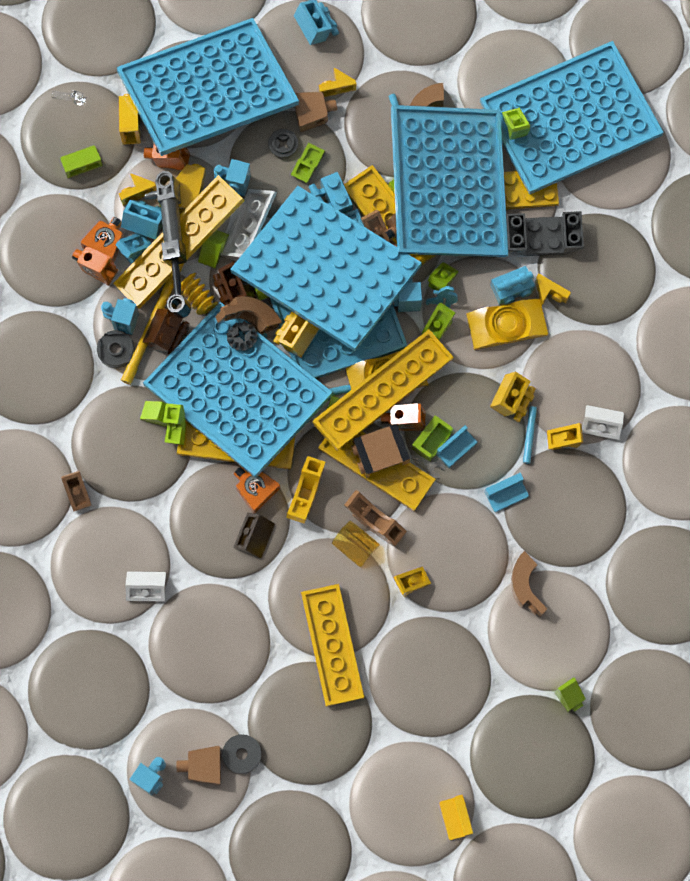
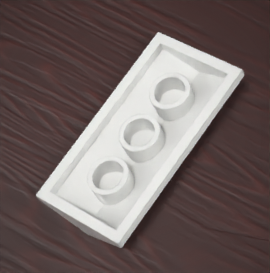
(248, 222)

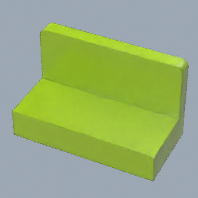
(81, 161)

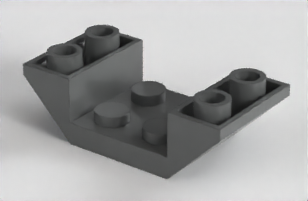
(545, 234)

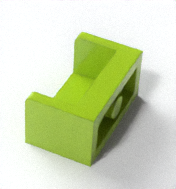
(432, 438)

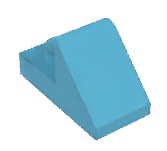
(133, 246)

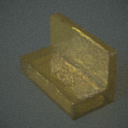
(355, 543)

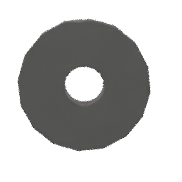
(115, 338)
(241, 742)

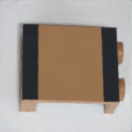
(380, 450)

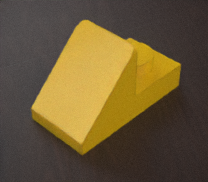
(342, 84)
(142, 187)
(547, 287)
(565, 437)
(412, 581)

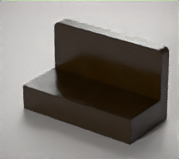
(254, 534)

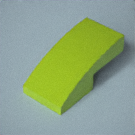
(308, 162)
(175, 419)

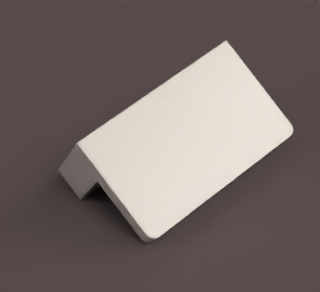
(602, 422)
(145, 586)

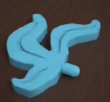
(444, 292)

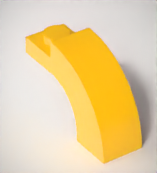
(306, 489)

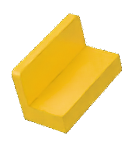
(456, 817)

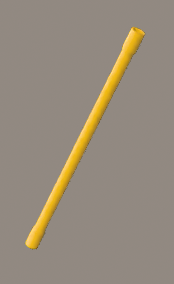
(132, 367)

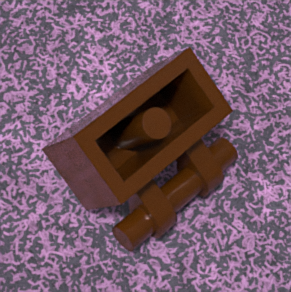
(230, 285)
(163, 330)

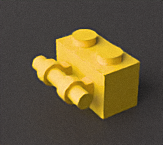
(295, 334)
(510, 394)

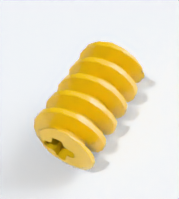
(196, 295)

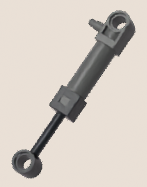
(172, 248)

